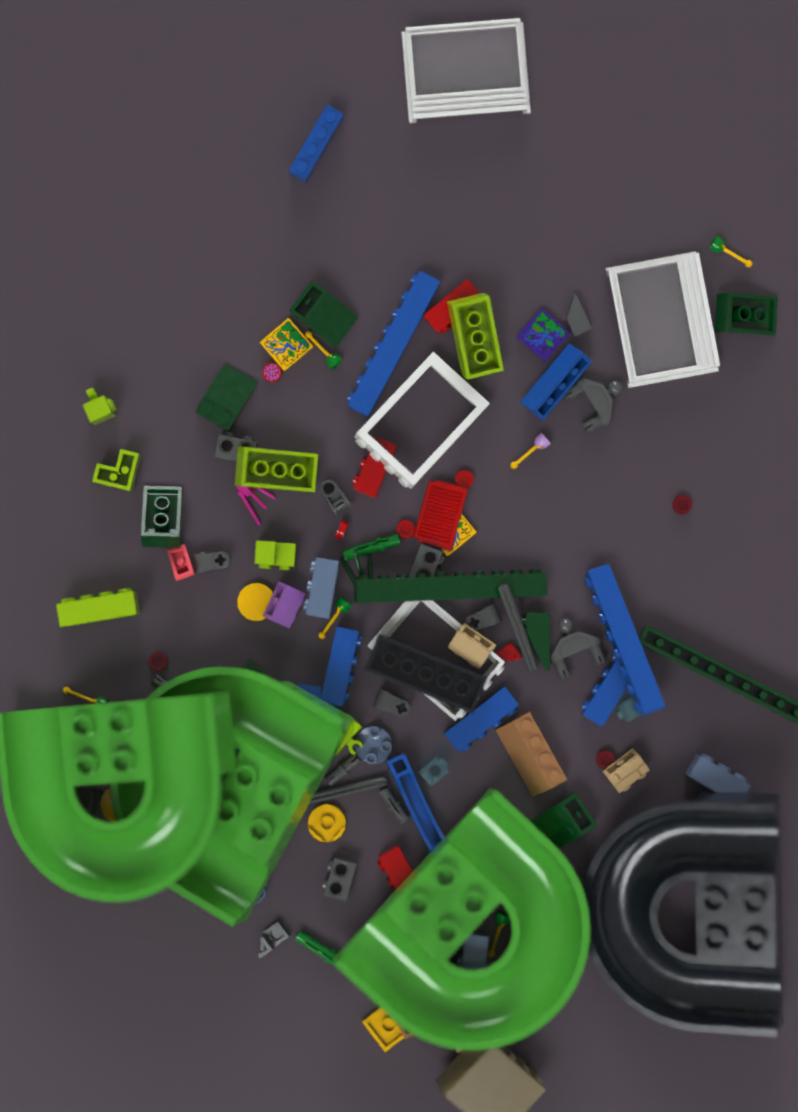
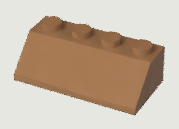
(531, 754)

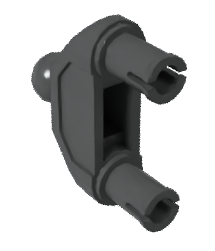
(598, 397)
(572, 644)

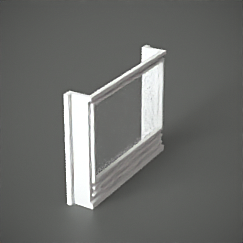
(465, 69)
(664, 319)

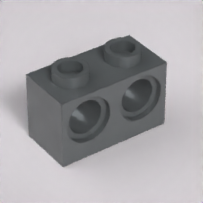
(236, 442)
(421, 564)
(343, 879)

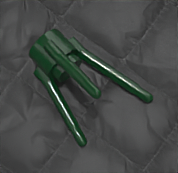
(370, 572)

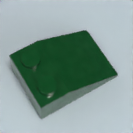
(746, 314)
(226, 398)
(161, 517)

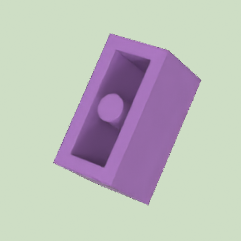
(284, 604)

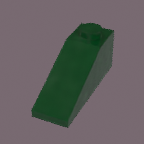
(538, 631)

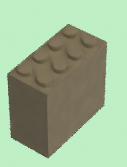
(490, 1081)

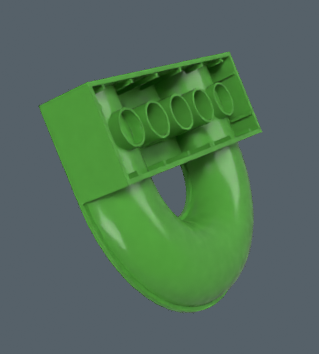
(168, 742)
(283, 755)
(406, 943)

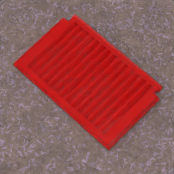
(440, 514)

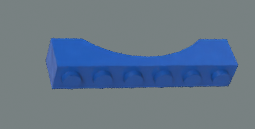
(415, 801)

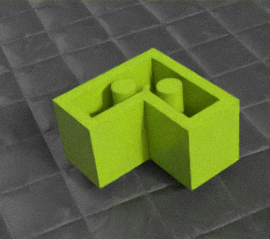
(123, 475)
(275, 554)

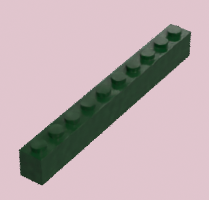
(448, 587)
(719, 673)

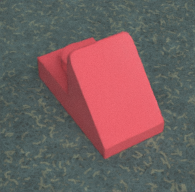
(180, 562)

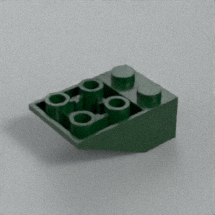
(323, 314)
(564, 820)

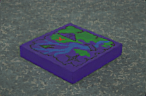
(543, 335)

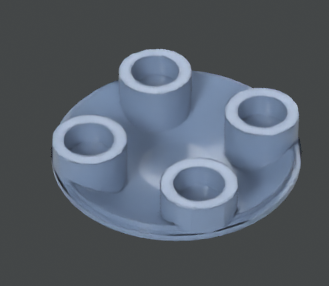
(376, 744)

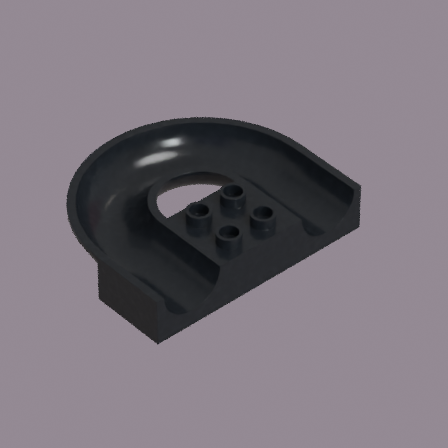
(735, 857)

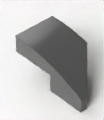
(577, 318)
(272, 937)

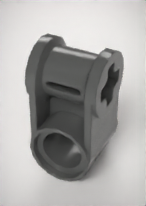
(335, 498)
(208, 561)
(486, 617)
(388, 703)

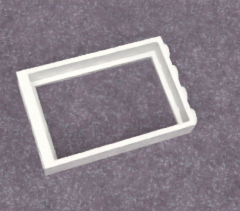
(392, 466)
(400, 615)

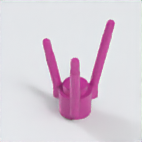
(249, 491)

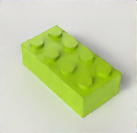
(475, 336)
(276, 469)
(99, 608)

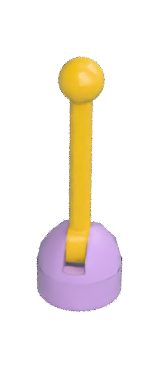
(540, 442)

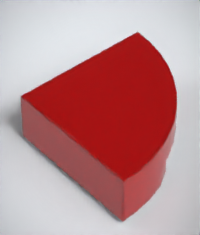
(509, 653)

